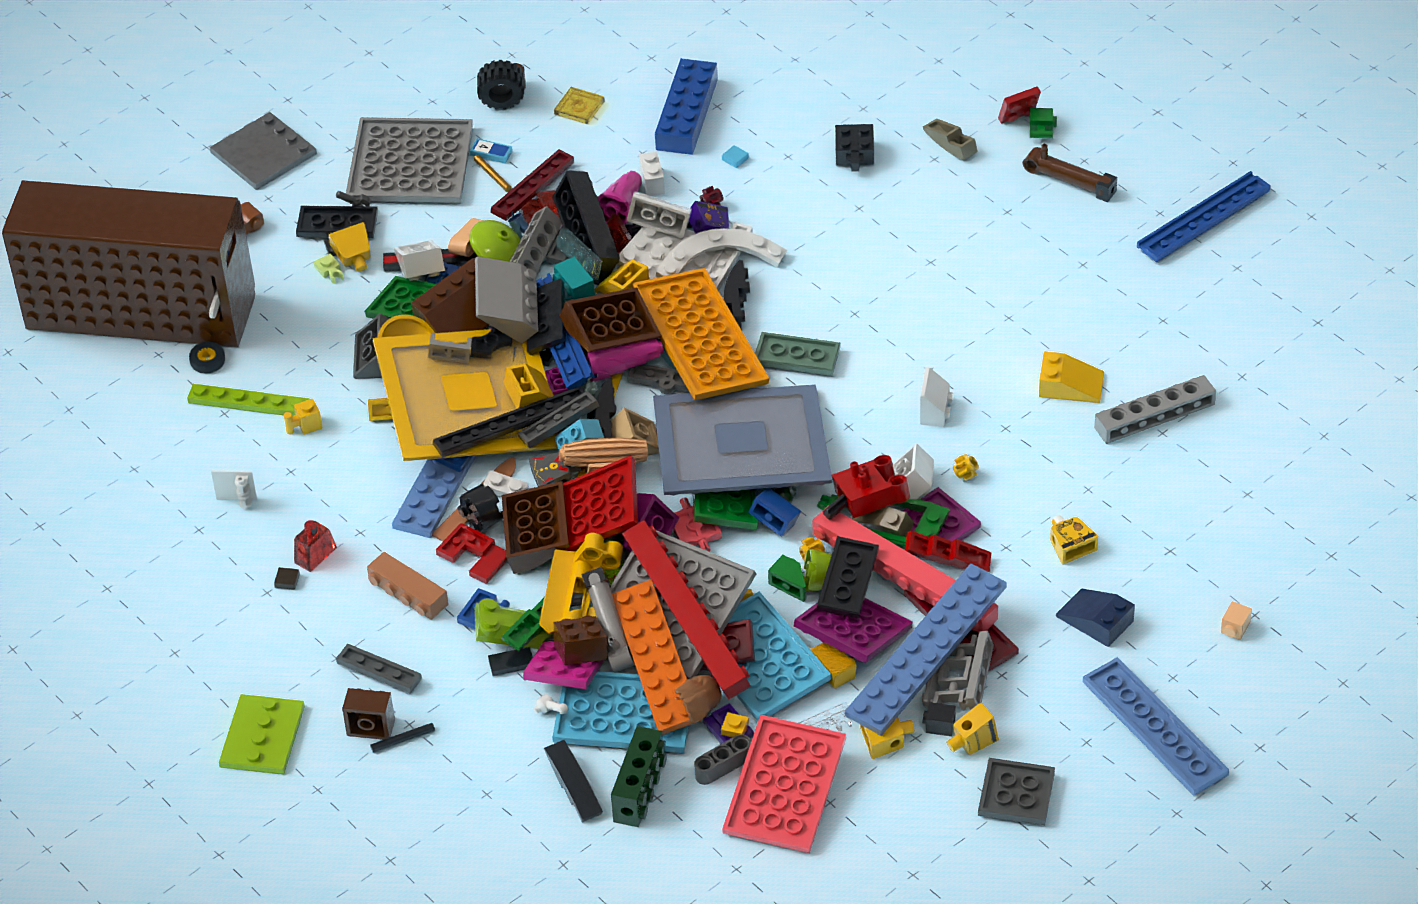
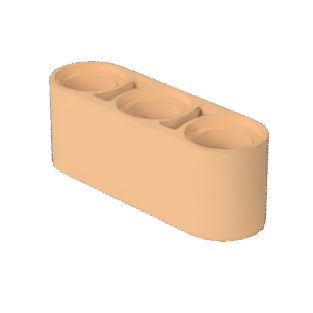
(460, 242)

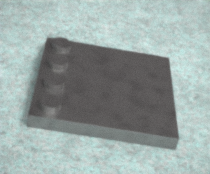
(263, 150)

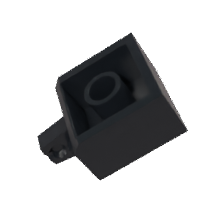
(854, 145)

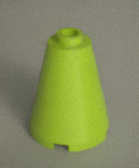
(816, 567)

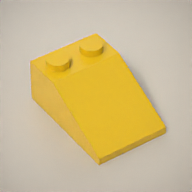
(1069, 379)

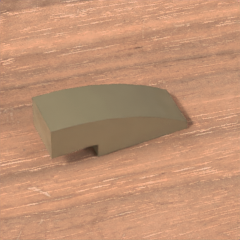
(951, 138)

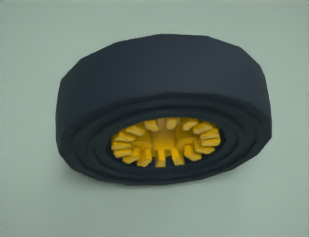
(207, 349)

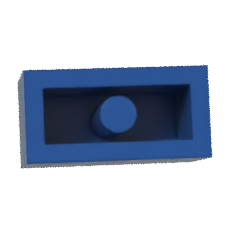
(774, 511)

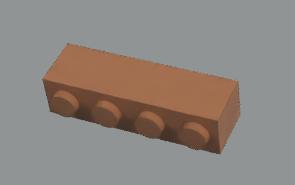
(407, 585)

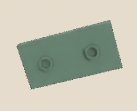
(797, 353)

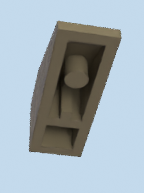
(887, 520)

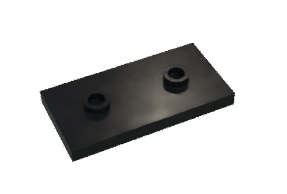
(323, 220)
(550, 326)
(847, 577)

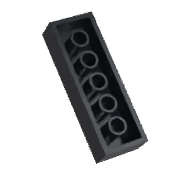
(583, 216)

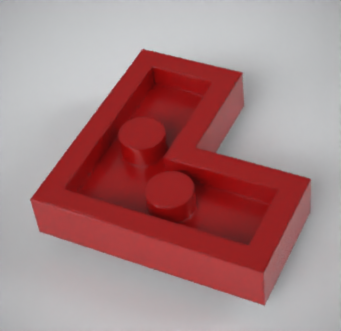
(463, 539)

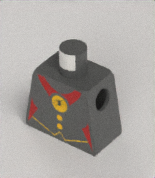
(549, 469)

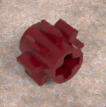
(711, 195)

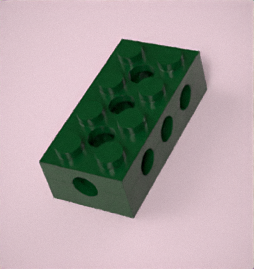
(638, 776)

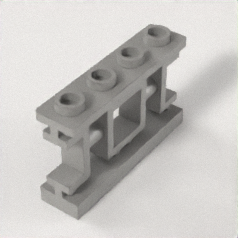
(973, 679)

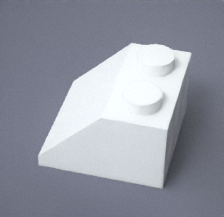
(934, 399)

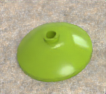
(494, 240)

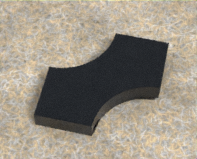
(485, 345)

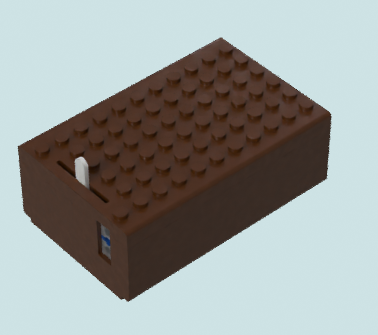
(130, 263)

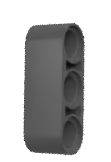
(721, 759)

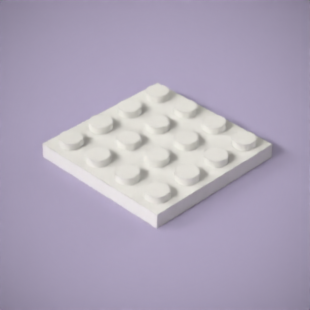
(653, 246)

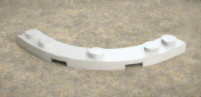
(717, 240)

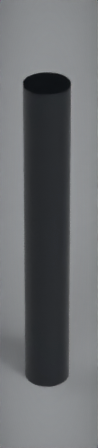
(402, 737)

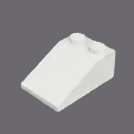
(420, 259)

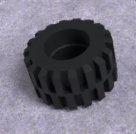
(500, 84)

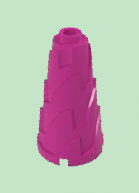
(618, 195)
(618, 359)

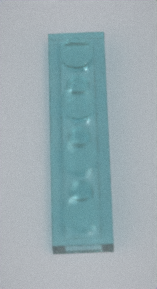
(572, 246)

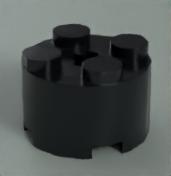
(480, 507)

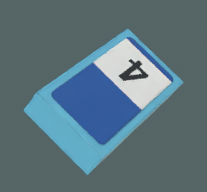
(491, 150)

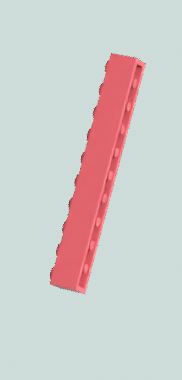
(896, 563)

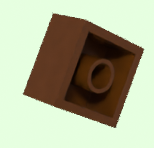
(580, 640)
(368, 713)

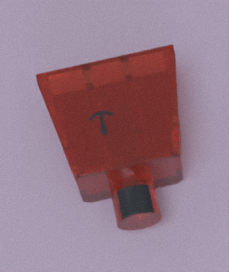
(313, 545)

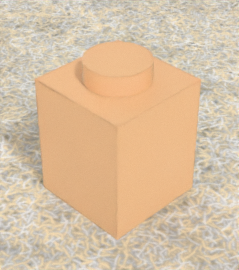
(1236, 620)

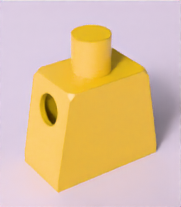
(351, 246)
(891, 739)

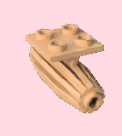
(602, 451)

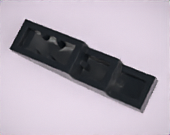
(573, 780)

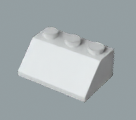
(659, 215)
(918, 469)

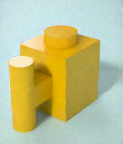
(306, 417)

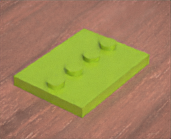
(261, 734)

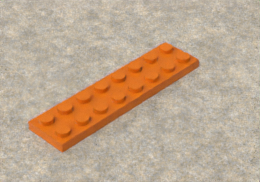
(653, 654)

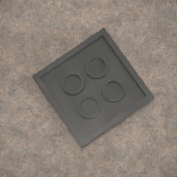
(1016, 791)

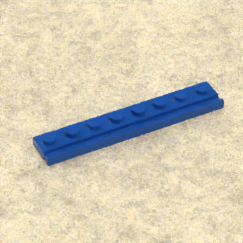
(1203, 216)
(570, 356)

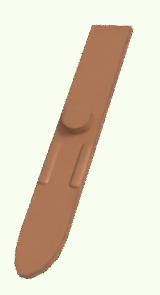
(443, 531)

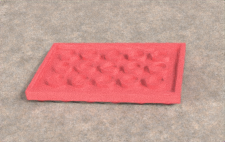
(784, 784)

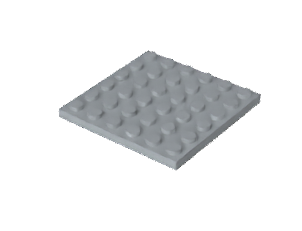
(410, 159)
(715, 580)

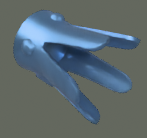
(518, 224)

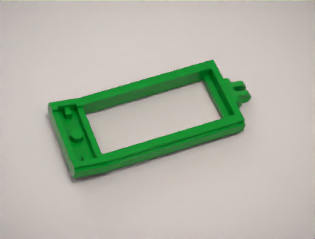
(929, 525)

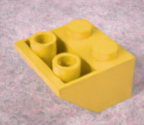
(623, 277)
(525, 385)

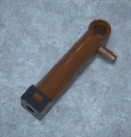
(1039, 161)

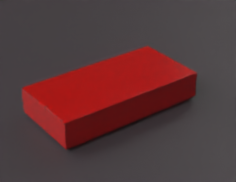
(489, 564)

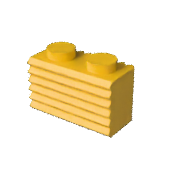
(837, 663)

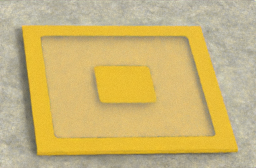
(444, 396)

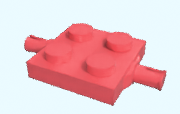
(694, 532)

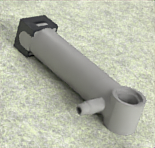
(599, 587)

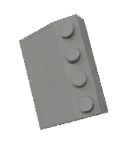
(507, 297)

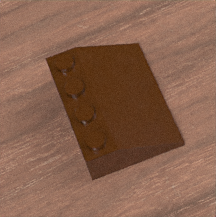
(451, 303)
(609, 320)
(534, 525)

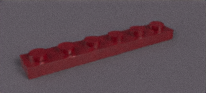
(532, 184)

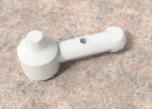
(546, 703)

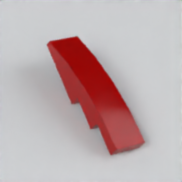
(947, 552)

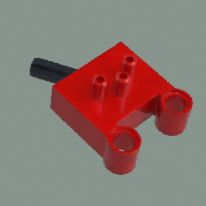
(867, 487)

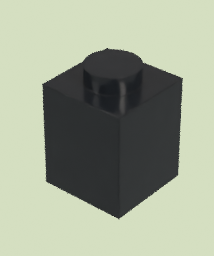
(939, 719)

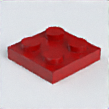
(1018, 105)

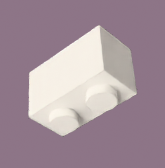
(651, 173)

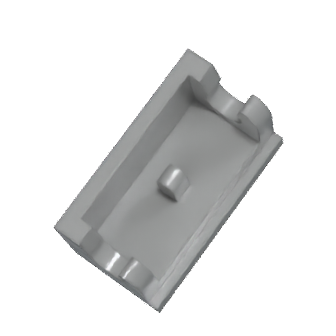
(449, 350)

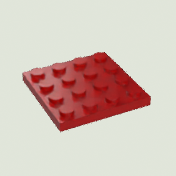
(601, 502)

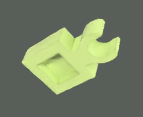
(328, 267)

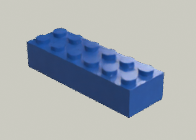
(686, 106)

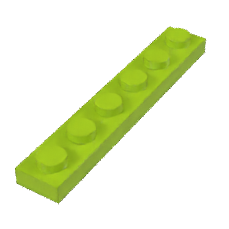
(242, 399)

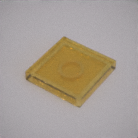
(579, 105)

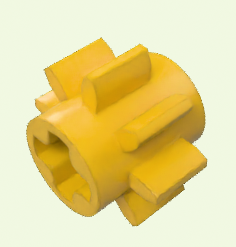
(965, 467)
(810, 543)

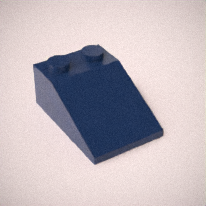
(1098, 614)

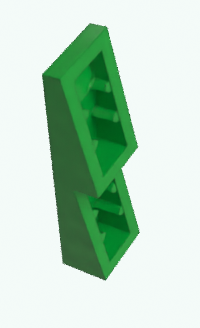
(525, 628)

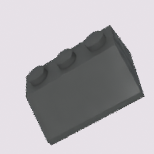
(365, 357)

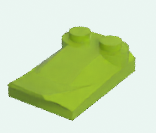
(495, 620)

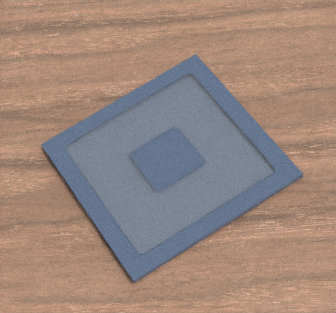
(741, 440)

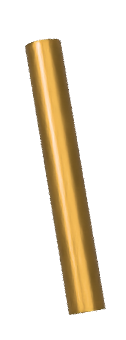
(492, 173)

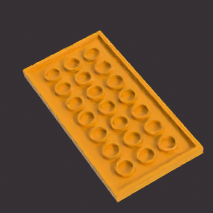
(701, 334)

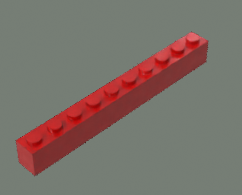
(686, 609)

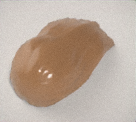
(699, 696)

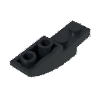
(736, 291)
(606, 408)

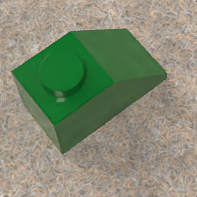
(788, 577)

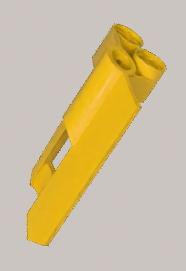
(567, 578)

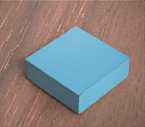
(735, 156)

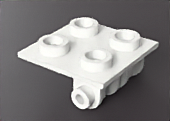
(234, 486)

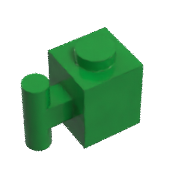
(1042, 122)

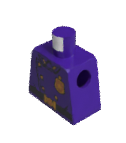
(708, 217)

